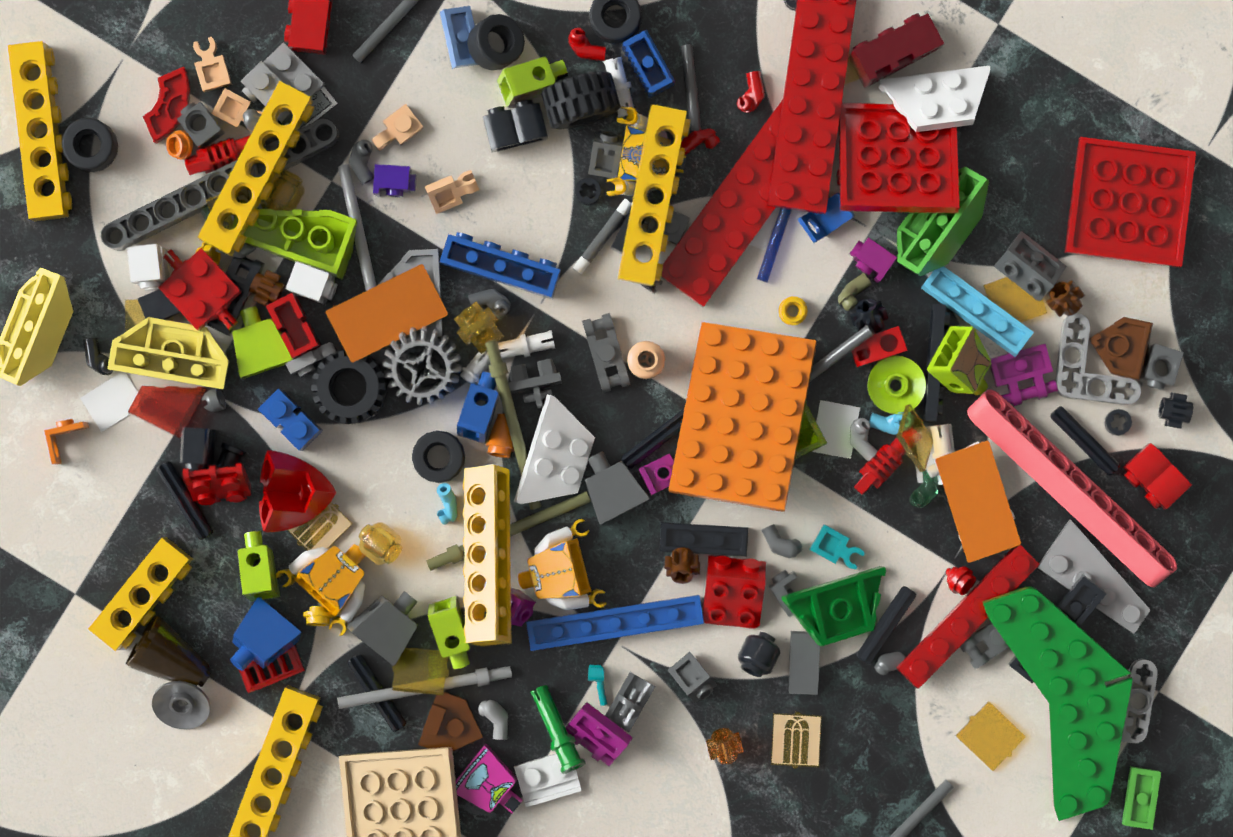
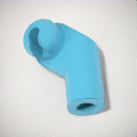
(886, 424)
(448, 499)

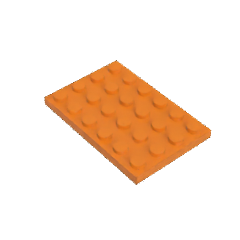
(743, 416)

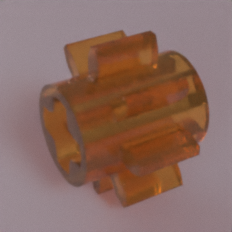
(724, 746)

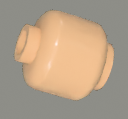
(650, 349)

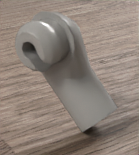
(859, 438)
(497, 716)

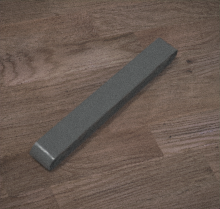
(205, 185)

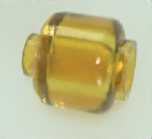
(286, 191)
(380, 543)

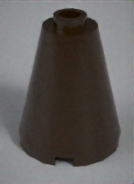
(167, 655)

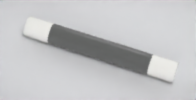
(602, 236)

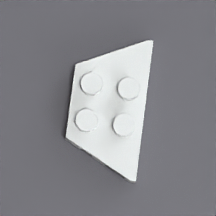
(938, 98)
(555, 456)

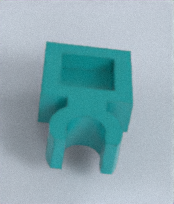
(832, 545)

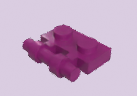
(1027, 364)
(598, 734)

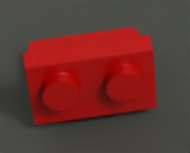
(734, 591)

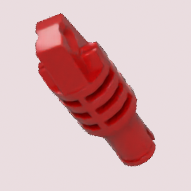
(216, 155)
(881, 466)

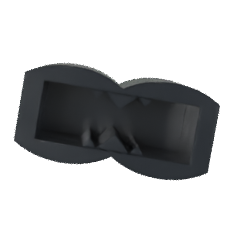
(515, 126)
(197, 447)

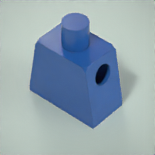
(476, 419)
(262, 636)

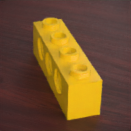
(107, 624)

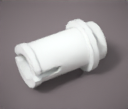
(474, 369)

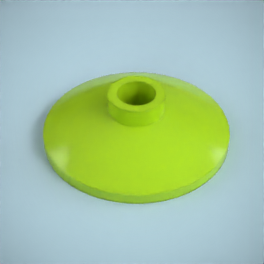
(911, 380)

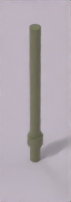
(499, 370)
(456, 553)

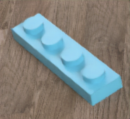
(977, 310)

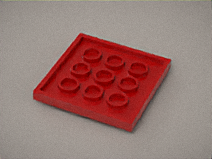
(892, 166)
(1130, 202)

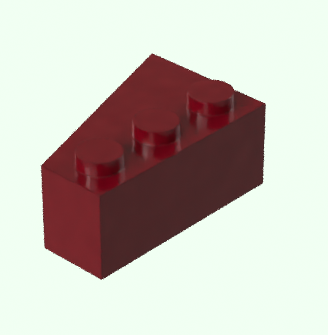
(895, 49)

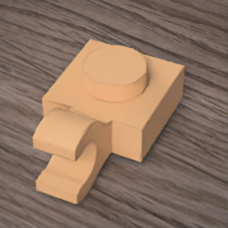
(400, 126)
(447, 192)

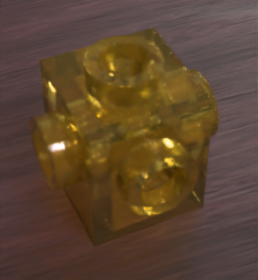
(478, 326)

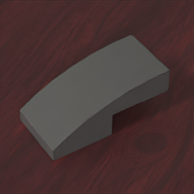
(804, 664)

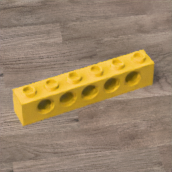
(22, 60)
(283, 99)
(659, 120)
(495, 568)
(291, 701)

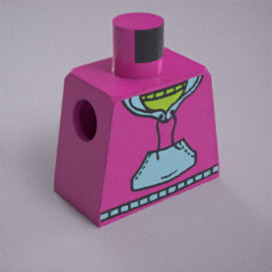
(488, 782)

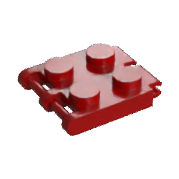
(218, 483)

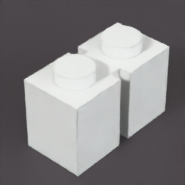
(147, 266)
(311, 283)

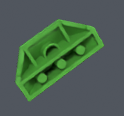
(933, 239)

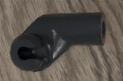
(95, 359)

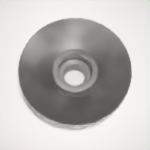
(181, 705)

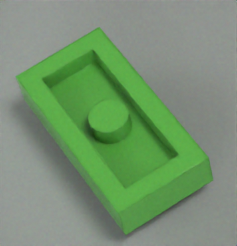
(1141, 797)

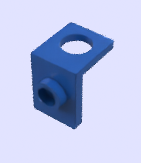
(825, 223)

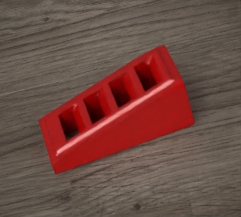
(249, 681)

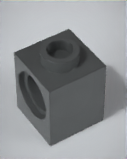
(211, 131)
(1170, 357)

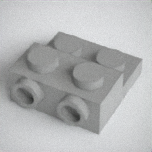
(283, 67)

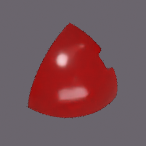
(291, 492)

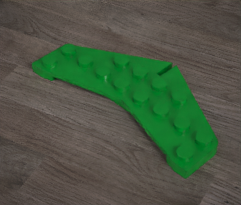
(1071, 675)

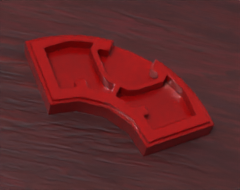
(172, 98)

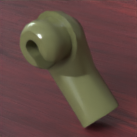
(853, 288)

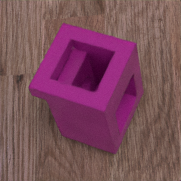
(872, 258)
(650, 475)
(521, 607)

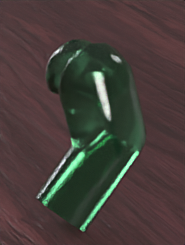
(925, 492)

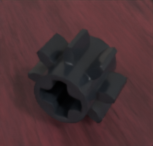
(869, 313)
(1175, 410)

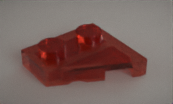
(167, 407)

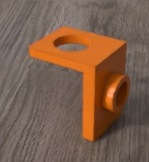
(62, 427)

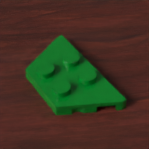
(838, 606)

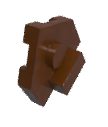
(1124, 346)
(449, 723)

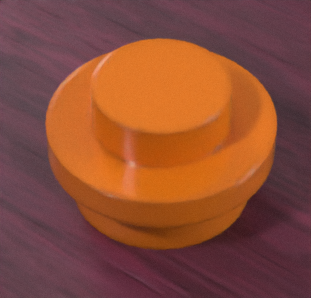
(179, 145)

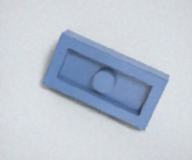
(457, 26)

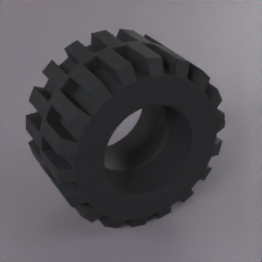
(581, 100)
(355, 413)

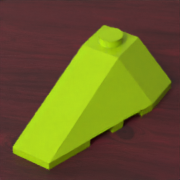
(309, 237)

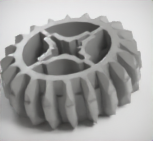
(431, 370)

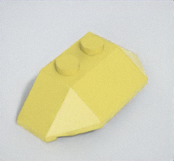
(34, 327)
(170, 353)

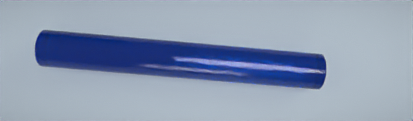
(773, 245)

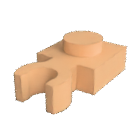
(211, 70)
(231, 108)

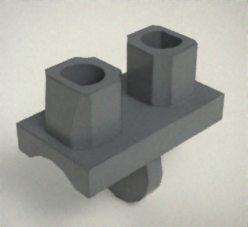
(547, 378)
(629, 701)

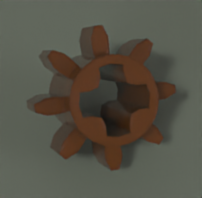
(266, 287)
(1065, 298)
(682, 565)

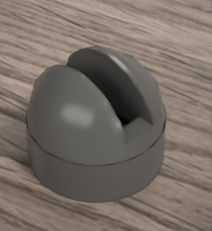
(215, 400)

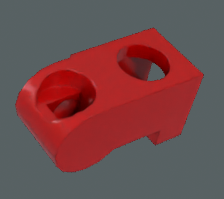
(879, 347)

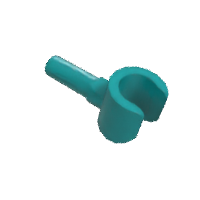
(596, 674)

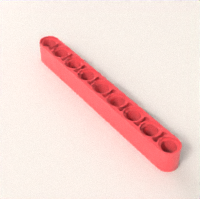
(1072, 488)

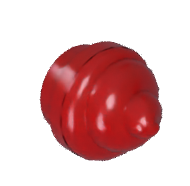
(960, 579)

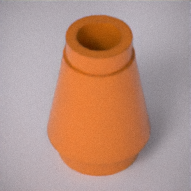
(500, 441)

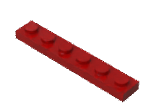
(966, 617)

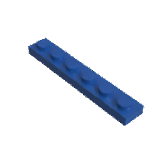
(615, 622)

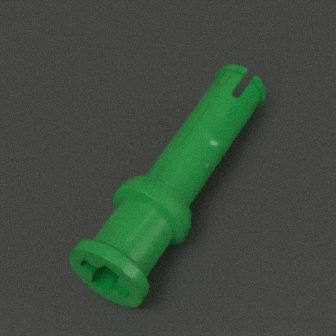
(562, 742)

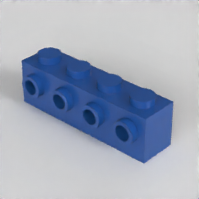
(500, 266)

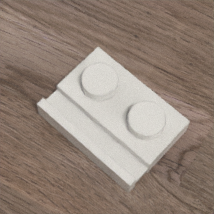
(543, 781)

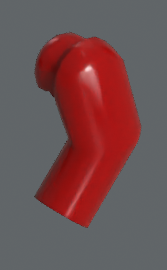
(583, 48)
(753, 95)
(697, 137)

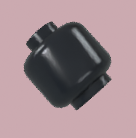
(759, 654)

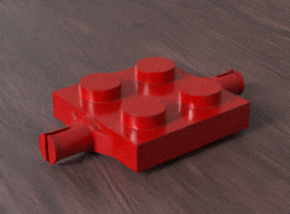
(200, 289)

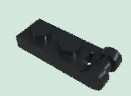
(243, 284)

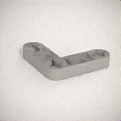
(1082, 379)
(1149, 695)

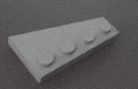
(1075, 555)

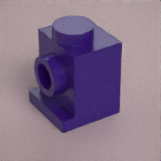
(393, 180)

